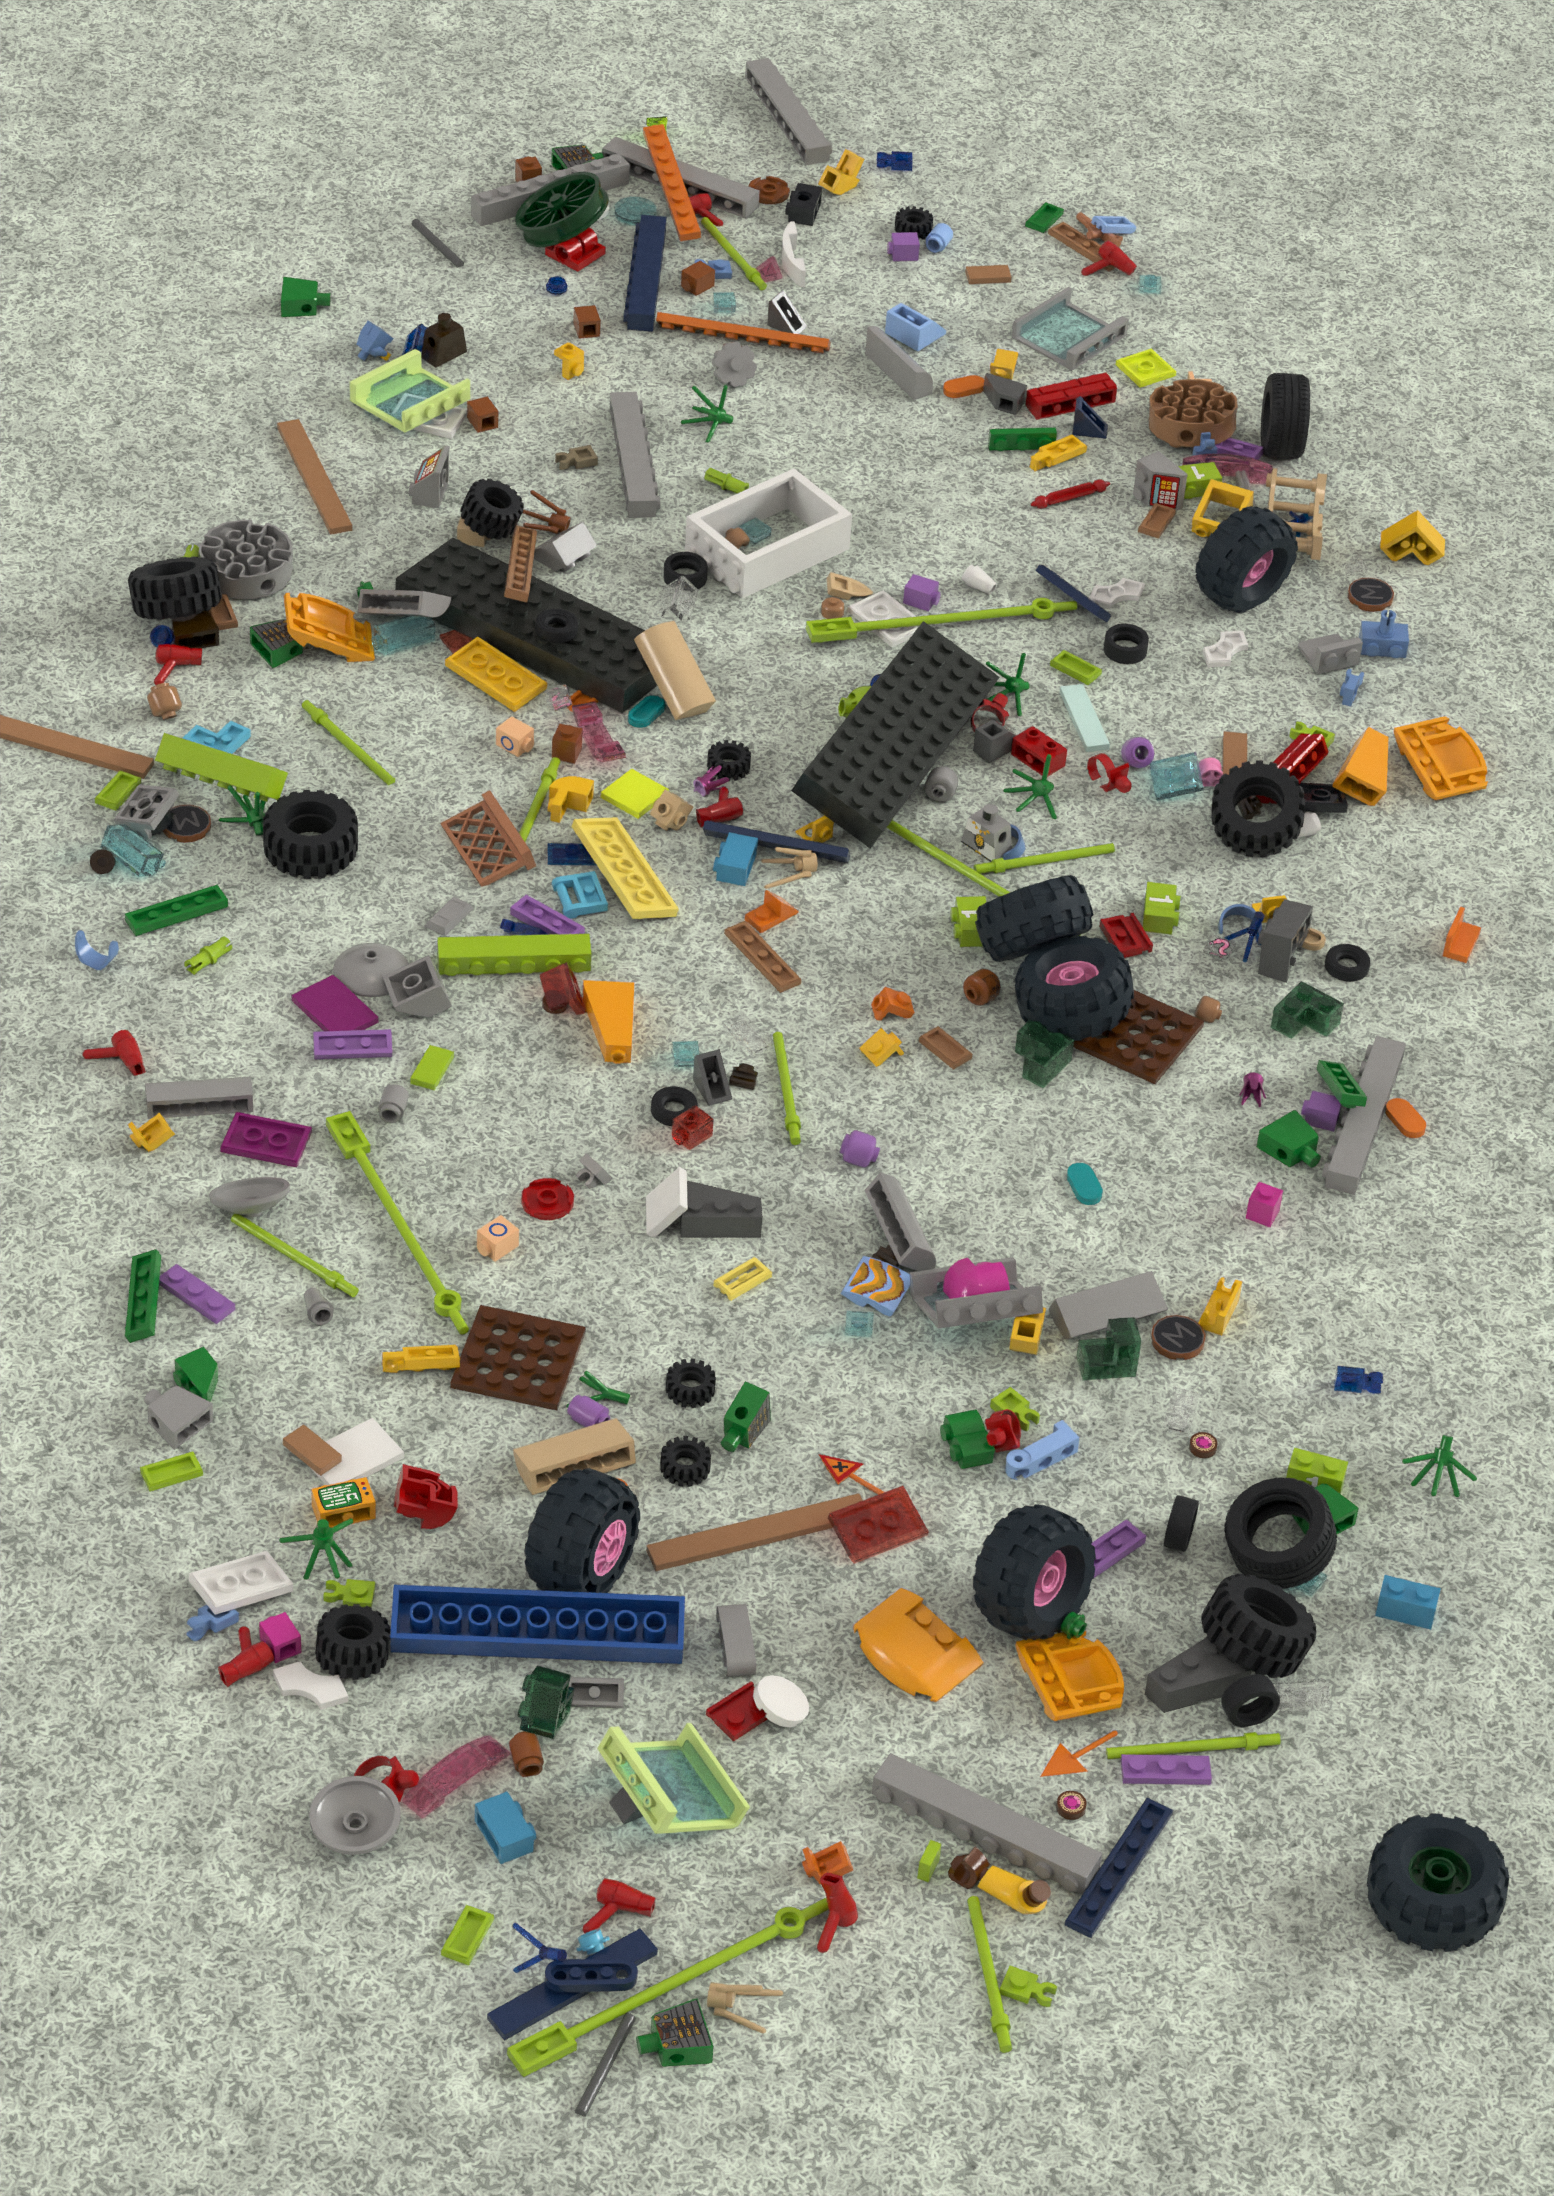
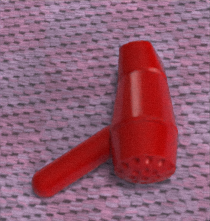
(701, 205)
(1111, 255)
(173, 656)
(721, 811)
(125, 1048)
(250, 1660)
(616, 1897)
(841, 1908)

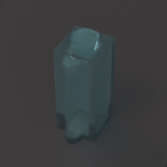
(403, 634)
(132, 850)

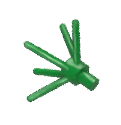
(715, 414)
(1012, 684)
(1039, 788)
(254, 815)
(1443, 1457)
(323, 1540)

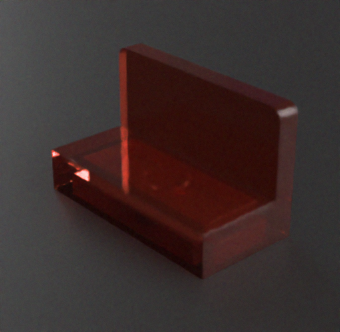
(562, 989)

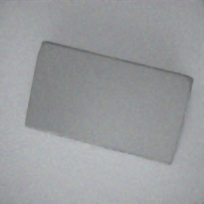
(597, 1692)

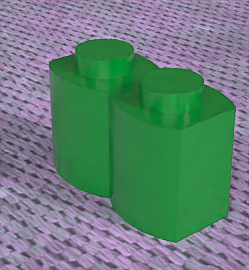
(967, 1439)

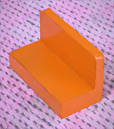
(1461, 938)

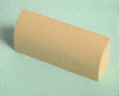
(675, 670)
(597, 1447)

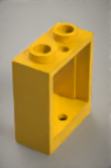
(1223, 494)

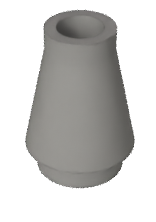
(318, 1307)

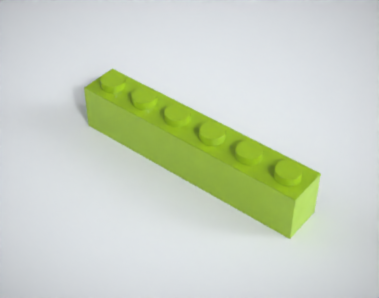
(220, 766)
(512, 954)

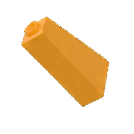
(1365, 768)
(611, 1017)

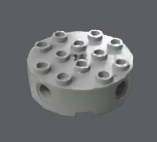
(249, 558)

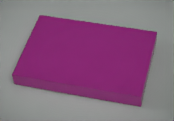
(334, 1006)
(266, 1139)

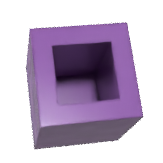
(904, 246)
(921, 592)
(1321, 1111)

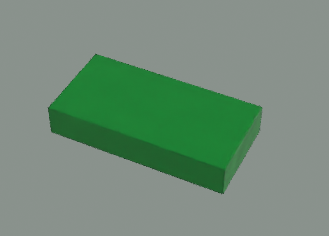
(1044, 217)

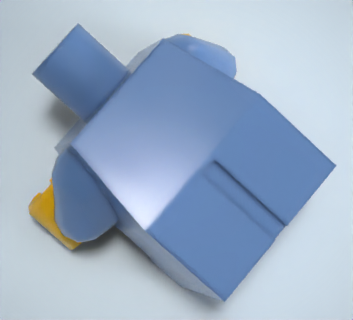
(373, 342)

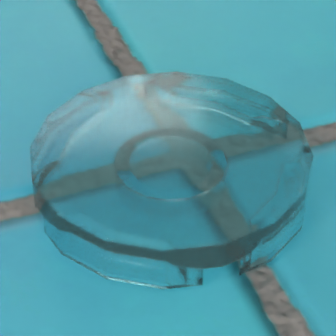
(631, 208)

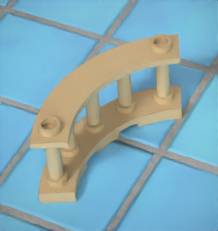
(1313, 543)

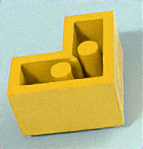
(1413, 535)

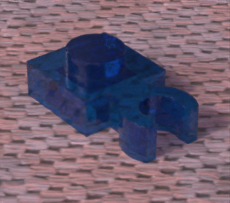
(896, 160)
(520, 928)
(1354, 1380)

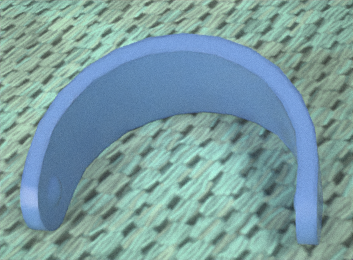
(1019, 848)
(1236, 909)
(89, 956)

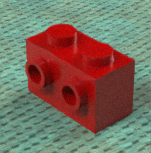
(1034, 746)

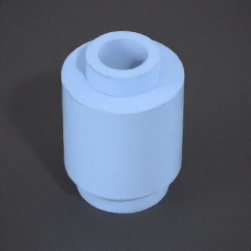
(939, 238)

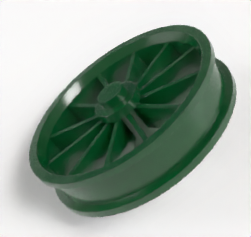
(562, 209)

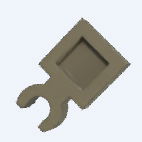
(578, 457)

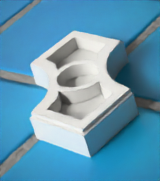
(1123, 590)
(1228, 645)
(323, 1690)

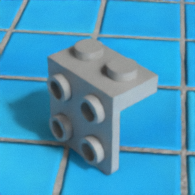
(1331, 652)

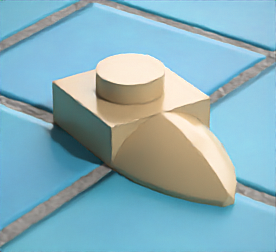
(845, 587)

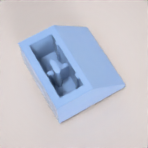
(912, 327)

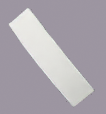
(793, 266)

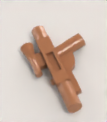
(1094, 232)

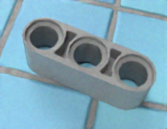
(736, 1640)

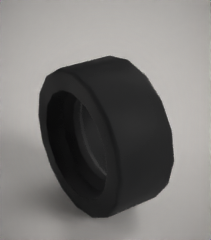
(686, 560)
(1123, 654)
(1181, 1523)
(1245, 1690)

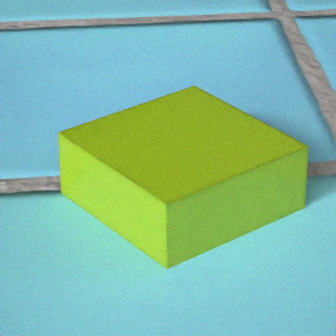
(929, 1861)

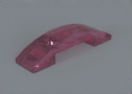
(1229, 464)
(595, 733)
(453, 1772)

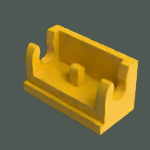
(1220, 1307)

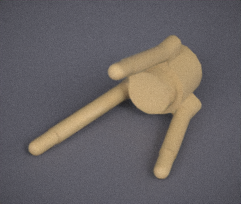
(805, 863)
(723, 1996)

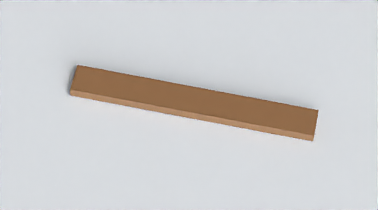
(314, 476)
(520, 563)
(74, 747)
(746, 1534)

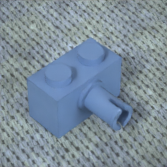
(1384, 637)

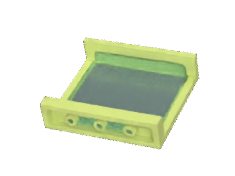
(406, 392)
(675, 1782)

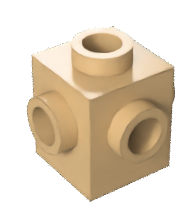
(670, 811)

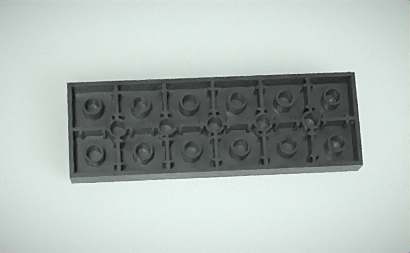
(597, 662)
(895, 734)

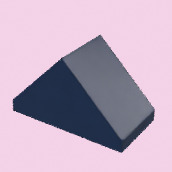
(1088, 422)

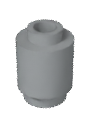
(393, 1103)

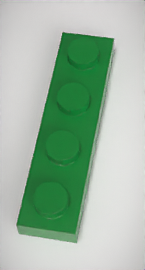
(176, 910)
(1342, 1084)
(143, 1296)

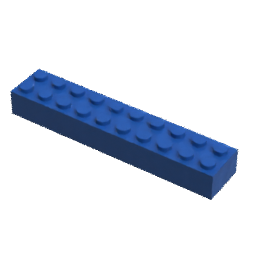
(537, 1624)

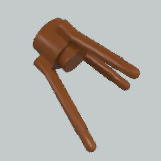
(556, 523)

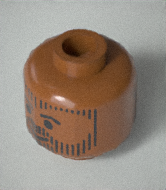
(982, 987)

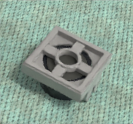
(148, 810)

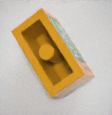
(344, 1501)

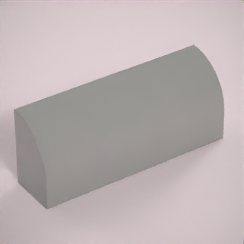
(897, 364)
(402, 603)
(199, 1097)
(900, 1223)
(1091, 1308)

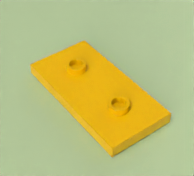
(496, 674)

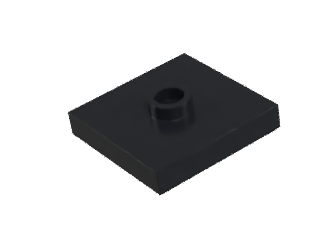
(1324, 798)

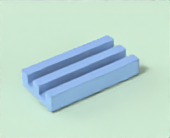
(1113, 224)

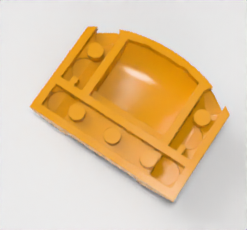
(328, 626)
(1442, 757)
(915, 1646)
(1072, 1675)

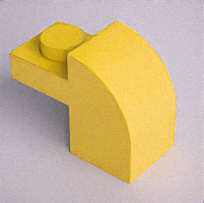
(843, 177)
(570, 793)
(1027, 1333)

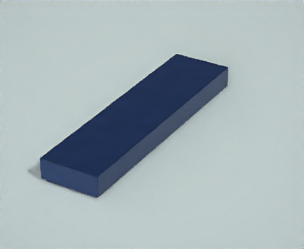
(1073, 593)

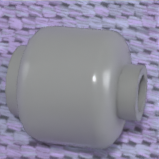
(941, 784)

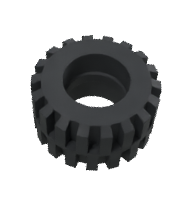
(491, 509)
(352, 1641)

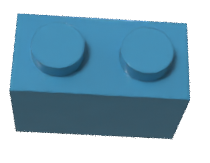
(735, 859)
(1407, 1602)
(504, 1827)

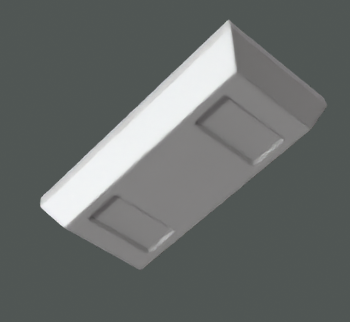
(449, 916)

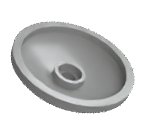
(364, 966)
(250, 1195)
(350, 1803)

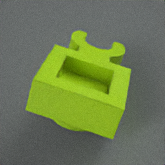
(1301, 728)
(1018, 1404)
(352, 1593)
(1023, 1985)

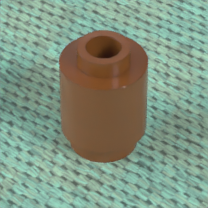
(526, 1754)

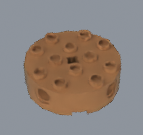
(1191, 408)

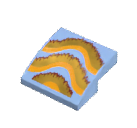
(877, 1284)

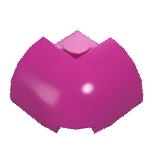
(969, 1279)

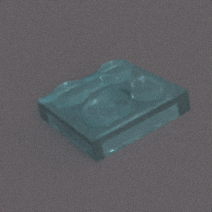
(1176, 776)

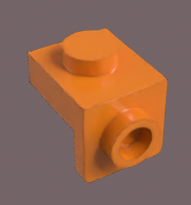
(893, 1002)
(831, 1859)

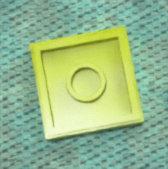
(1145, 368)
(633, 793)

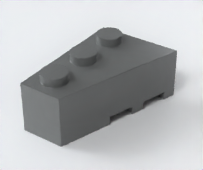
(1282, 937)
(720, 1213)
(1192, 1677)

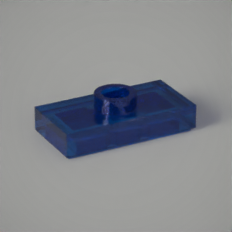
(415, 339)
(568, 854)

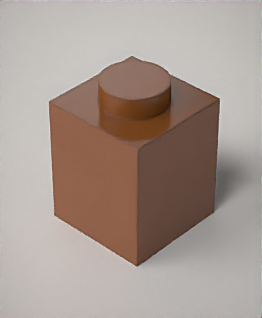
(527, 168)
(697, 278)
(586, 321)
(482, 414)
(567, 743)

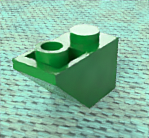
(197, 1373)

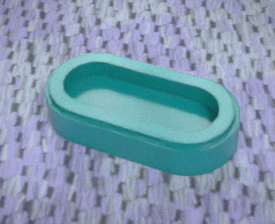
(646, 711)
(1084, 1183)

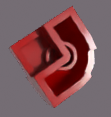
(425, 1497)

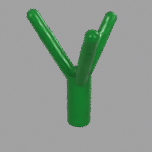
(607, 1393)

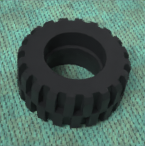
(174, 588)
(1263, 781)
(310, 854)
(1258, 1625)

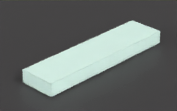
(1084, 718)

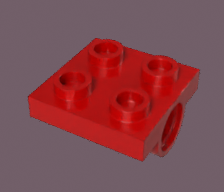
(577, 251)

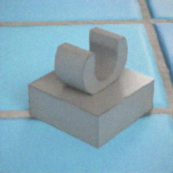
(593, 1170)

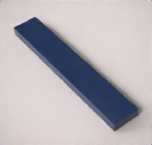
(772, 841)
(1118, 1867)
(542, 2001)

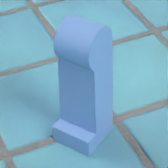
(1043, 1453)

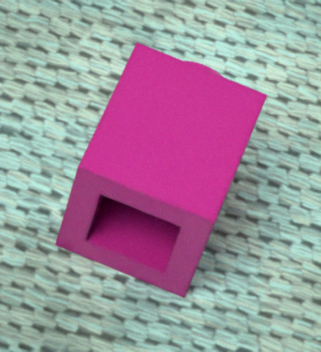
(1264, 1204)
(281, 1636)

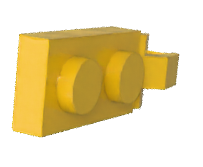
(1057, 452)
(421, 1358)

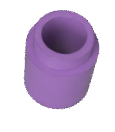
(587, 1411)

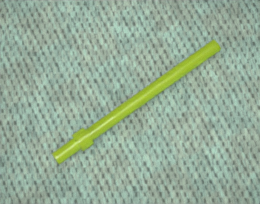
(751, 273)
(321, 717)
(548, 776)
(1000, 865)
(792, 1121)
(331, 1278)
(1249, 1741)
(999, 2020)

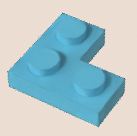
(226, 740)

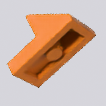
(770, 913)

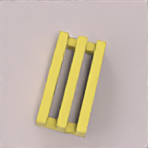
(745, 1281)

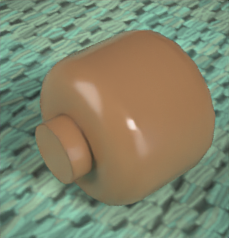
(737, 537)
(832, 608)
(1208, 1009)

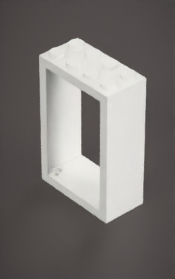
(746, 574)

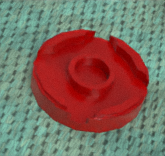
(547, 1199)

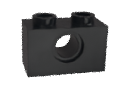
(804, 204)

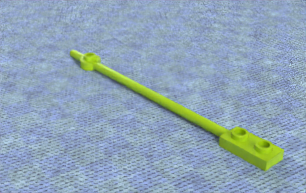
(845, 628)
(947, 859)
(355, 1144)
(559, 2041)

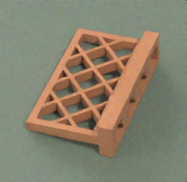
(503, 827)

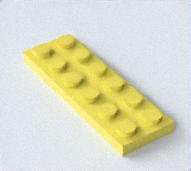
(625, 868)

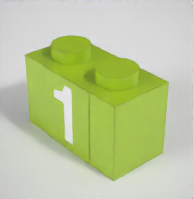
(1199, 477)
(1160, 908)
(965, 916)
(1317, 1469)

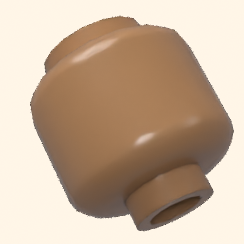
(164, 701)

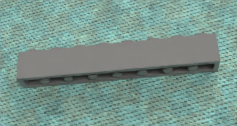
(788, 111)
(723, 192)
(506, 200)
(634, 455)
(1362, 1123)
(986, 1824)

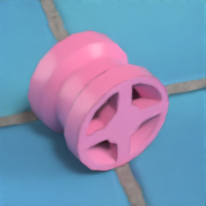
(1210, 771)

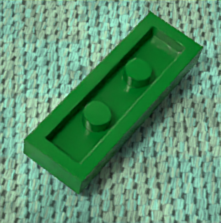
(1020, 438)

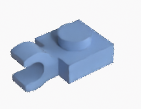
(721, 267)
(1207, 445)
(1350, 688)
(208, 1620)

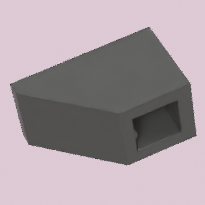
(1005, 393)
(992, 740)

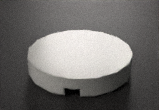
(781, 1701)

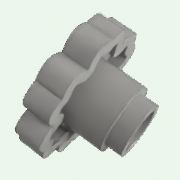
(734, 364)

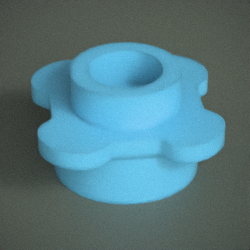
(592, 1941)

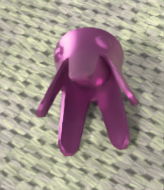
(706, 782)
(1253, 1084)

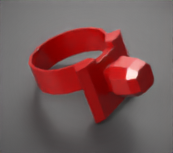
(995, 706)
(1116, 775)
(1004, 1430)
(397, 1780)

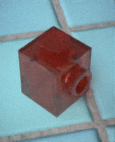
(692, 1127)

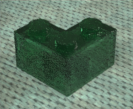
(1308, 1008)
(1043, 1052)
(1111, 1356)
(546, 1702)

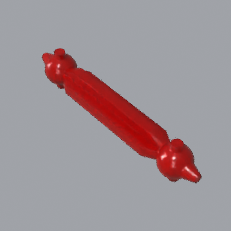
(1070, 493)

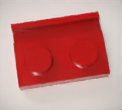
(1126, 934)
(737, 1712)

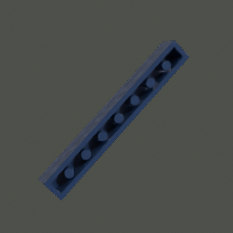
(645, 273)

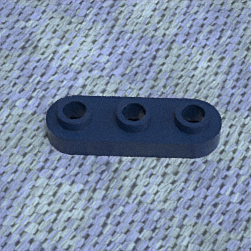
(602, 1970)

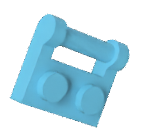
(587, 891)

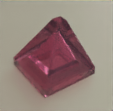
(769, 270)

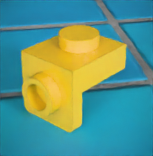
(572, 360)
(881, 1047)
(152, 1133)

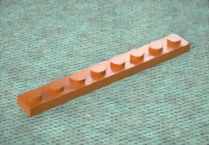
(671, 182)
(733, 331)

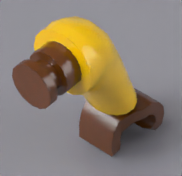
(1009, 1888)

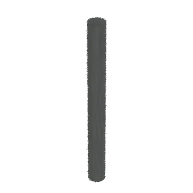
(437, 243)
(605, 2064)

